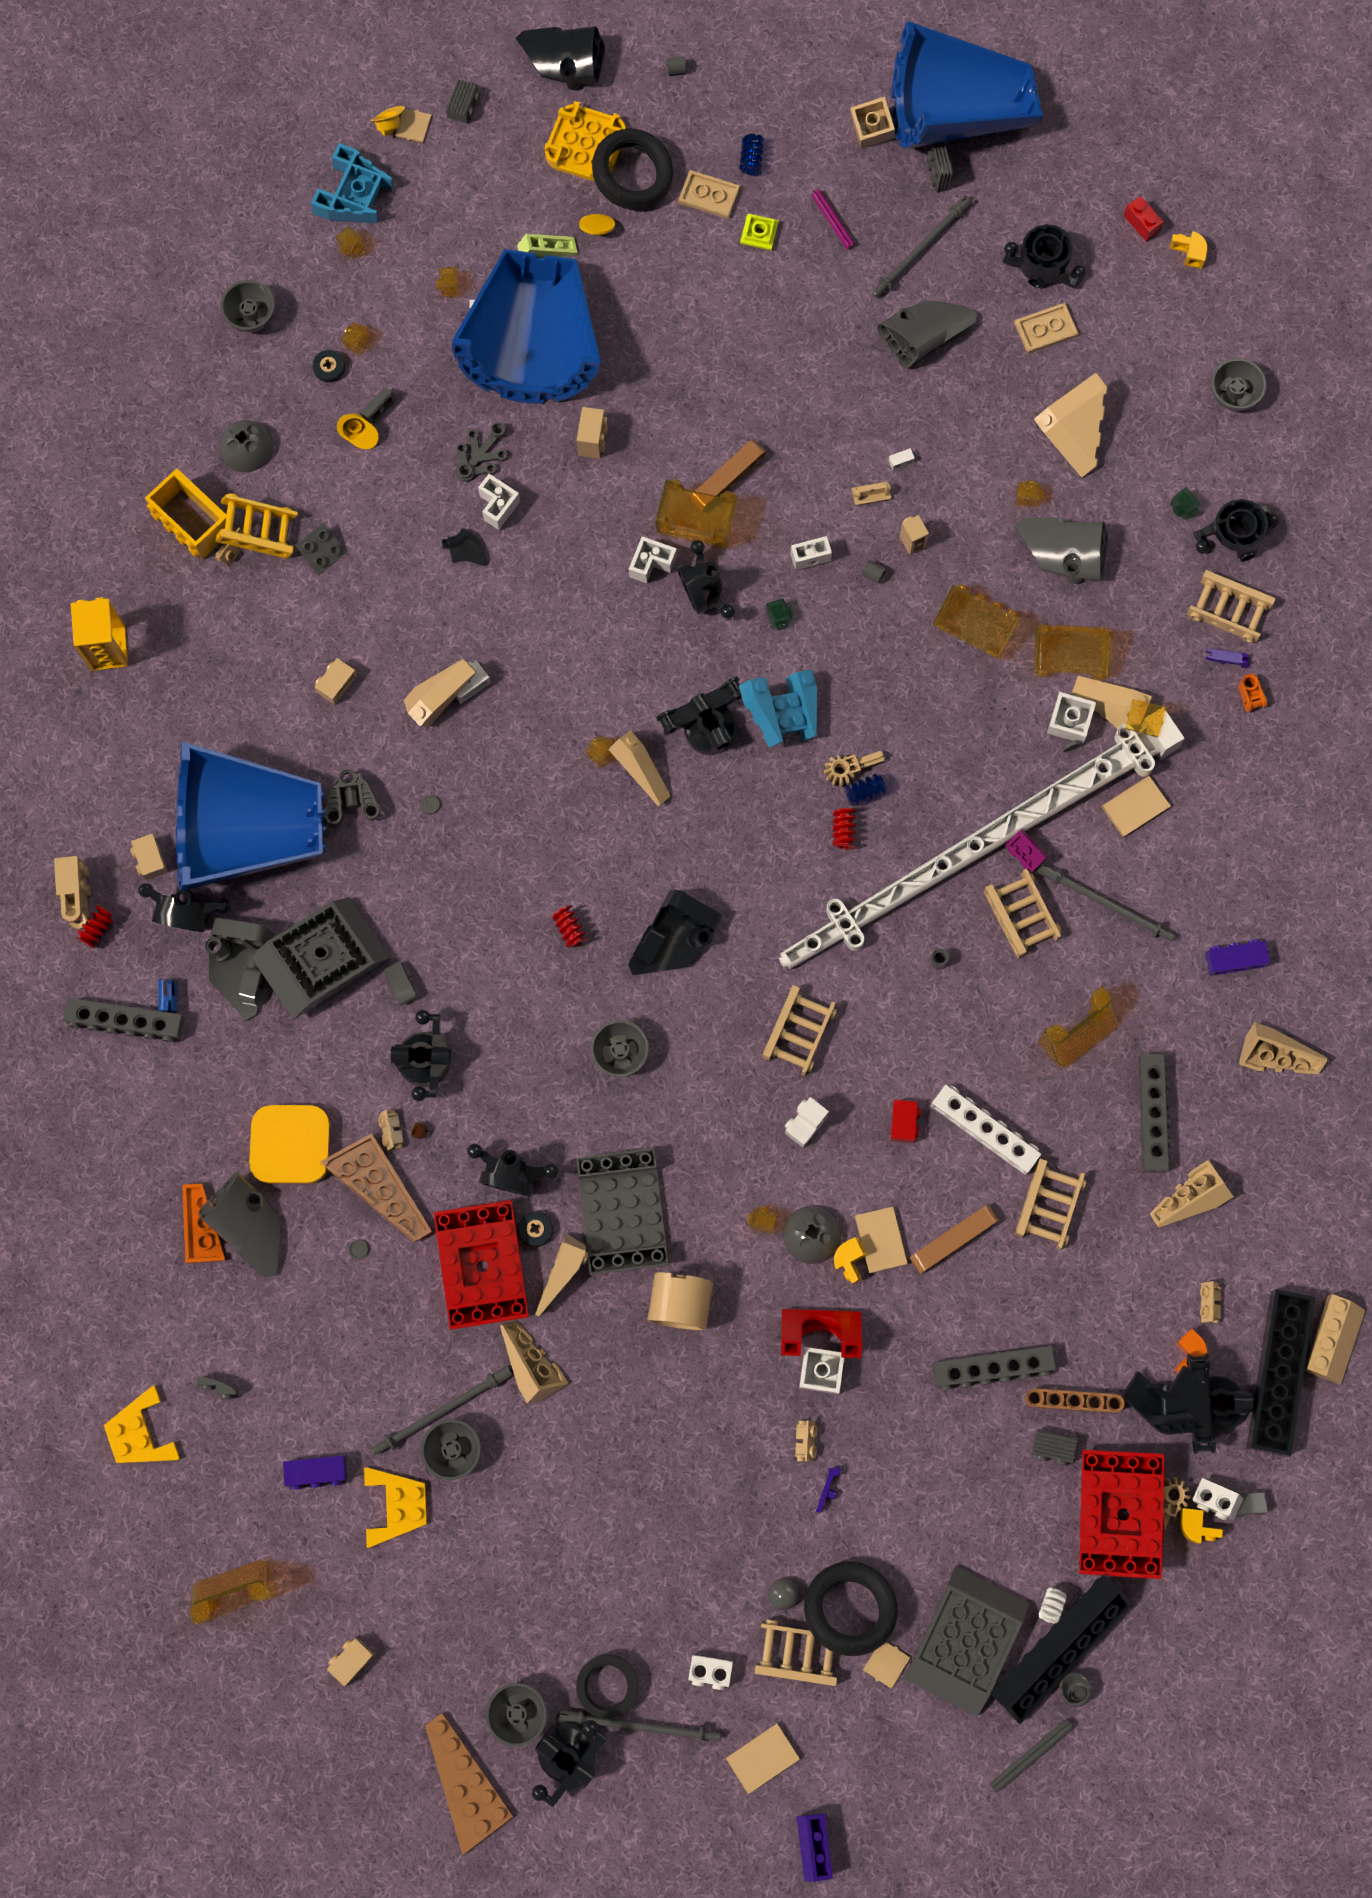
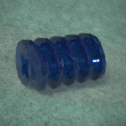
(751, 154)
(865, 789)

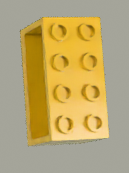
(165, 492)
(99, 634)

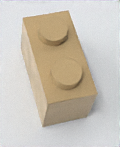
(914, 534)
(335, 681)
(148, 856)
(350, 1661)

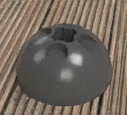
(249, 298)
(1245, 380)
(251, 452)
(616, 1039)
(815, 1245)
(440, 1445)
(507, 1723)

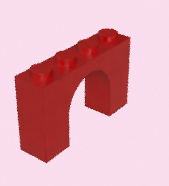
(843, 1324)

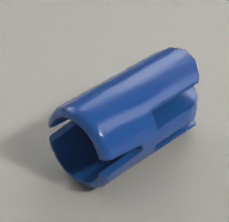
(169, 1001)

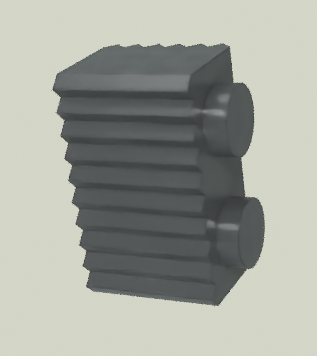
(463, 101)
(1054, 1447)

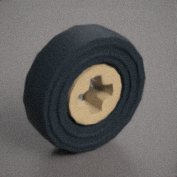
(337, 366)
(545, 1231)

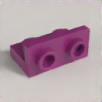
(1026, 851)

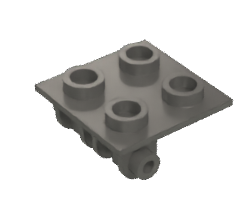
(320, 548)

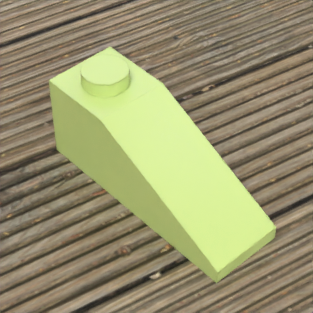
(548, 245)

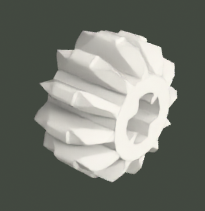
(1052, 1605)

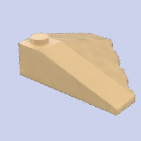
(1075, 422)

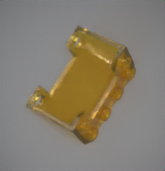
(976, 620)

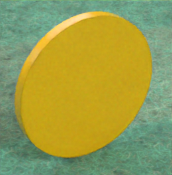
(596, 224)

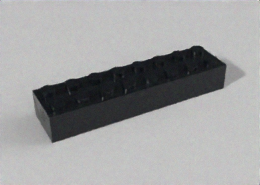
(1280, 1373)
(1061, 1649)

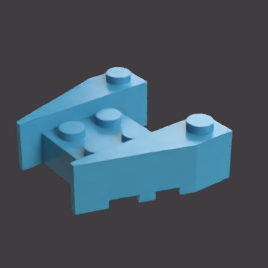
(356, 189)
(784, 712)

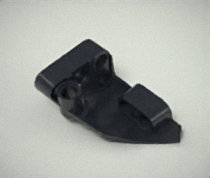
(565, 55)

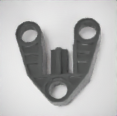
(335, 799)

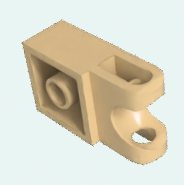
(72, 889)

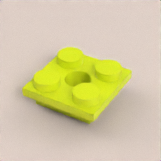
(760, 240)

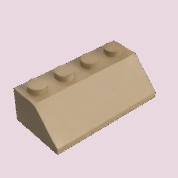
(1334, 1339)

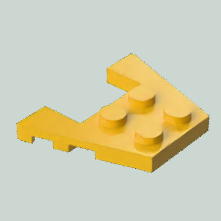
(130, 1435)
(404, 1505)

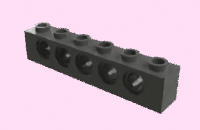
(76, 1008)
(1152, 1163)
(1043, 1355)

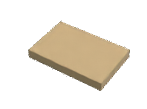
(709, 194)
(1046, 328)
(1136, 806)
(881, 1239)
(762, 1758)

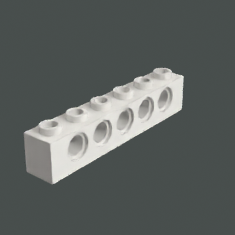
(974, 1128)

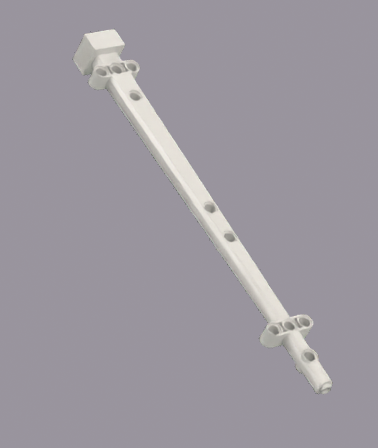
(1024, 816)

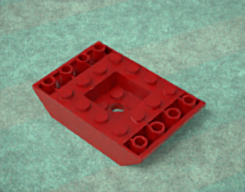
(475, 1236)
(1115, 1483)

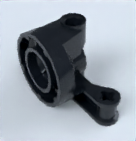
(702, 707)
(1240, 1403)

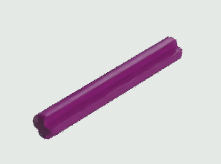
(833, 220)

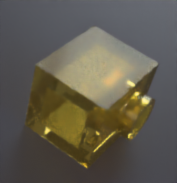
(350, 243)
(448, 282)
(355, 337)
(1029, 494)
(598, 750)
(762, 1220)

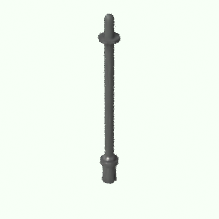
(956, 211)
(1056, 877)
(491, 1381)
(581, 1717)

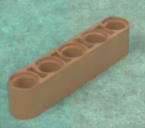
(733, 469)
(954, 1239)
(1083, 1398)

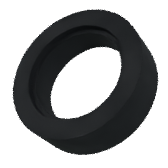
(583, 1695)

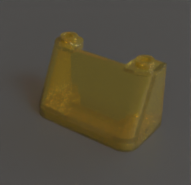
(696, 514)
(1072, 650)
(1068, 1047)
(254, 1576)

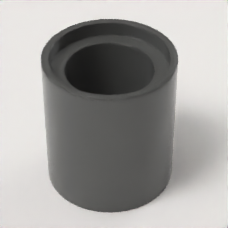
(676, 65)
(874, 571)
(939, 952)

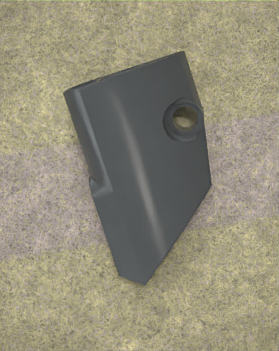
(924, 327)
(1066, 547)
(232, 963)
(245, 1225)

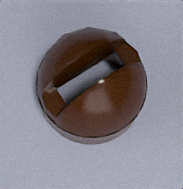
(418, 1131)

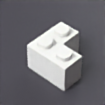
(501, 501)
(650, 555)
(808, 1121)

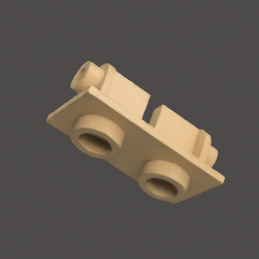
(871, 493)
(227, 552)
(388, 1122)
(1209, 1294)
(807, 1450)

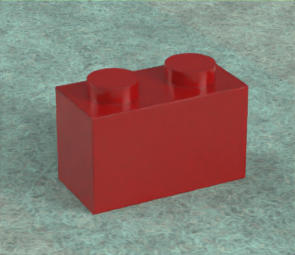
(1143, 218)
(904, 1121)

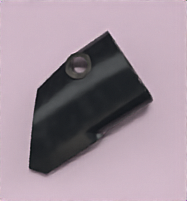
(674, 935)

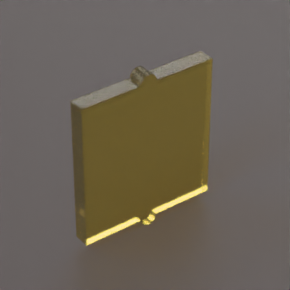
(1145, 718)

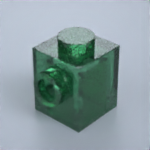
(1185, 504)
(778, 614)

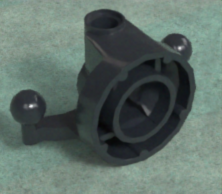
(1040, 271)
(1252, 520)
(701, 585)
(177, 914)
(428, 1072)
(513, 1178)
(575, 1741)

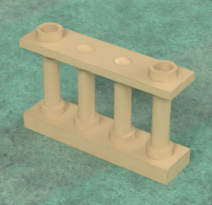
(1244, 595)
(1012, 928)
(788, 1015)
(1031, 1208)
(785, 1670)

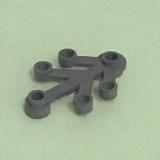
(480, 454)

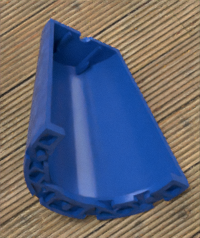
(958, 90)
(529, 331)
(241, 818)

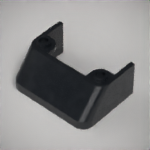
(1172, 1409)

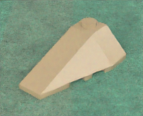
(436, 693)
(1111, 700)
(637, 762)
(1271, 1049)
(1197, 1195)
(567, 1262)
(532, 1371)

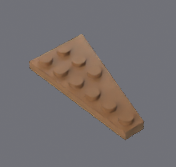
(372, 1177)
(470, 1795)

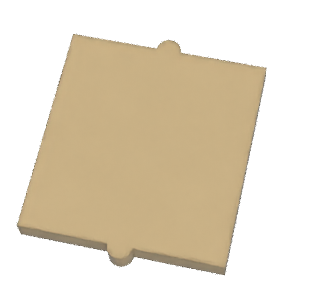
(413, 125)
(886, 1664)

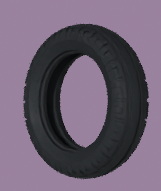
(648, 144)
(825, 1633)

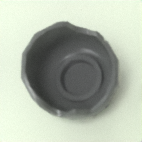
(784, 1593)
(1075, 1689)

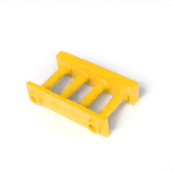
(245, 539)

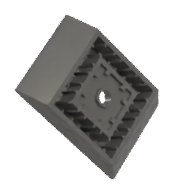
(303, 978)

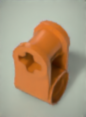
(1253, 696)

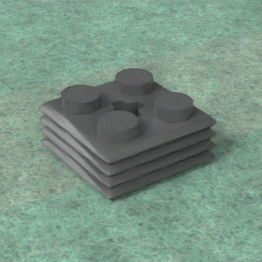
(940, 167)

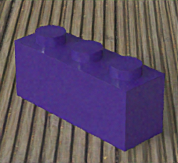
(1237, 957)
(315, 1472)
(814, 1847)

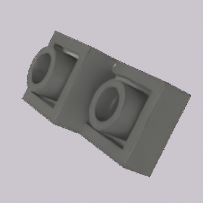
(400, 983)
(222, 1389)
(1251, 1505)

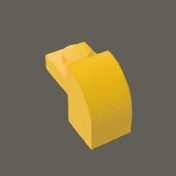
(1194, 246)
(847, 1255)
(1191, 1526)

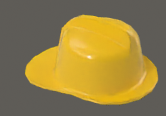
(388, 120)
(357, 431)

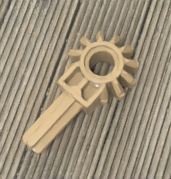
(851, 767)
(1173, 1506)

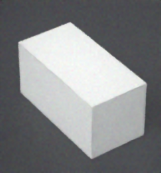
(901, 459)

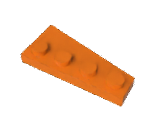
(200, 1240)

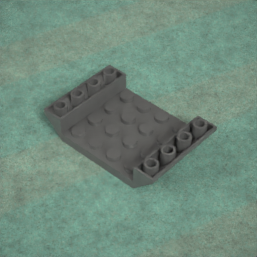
(622, 1211)
(967, 1641)

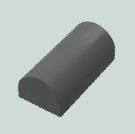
(378, 406)

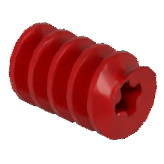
(842, 828)
(95, 927)
(569, 928)

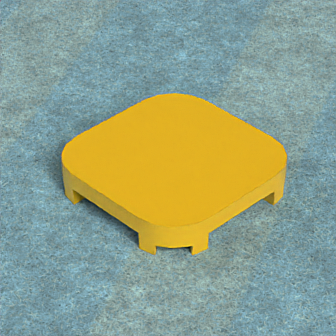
(577, 137)
(289, 1144)

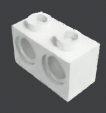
(1219, 1496)
(711, 1666)

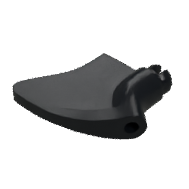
(465, 547)

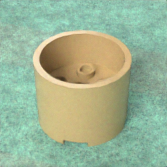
(680, 1301)

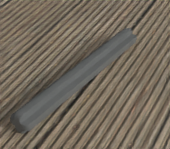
(1031, 1755)

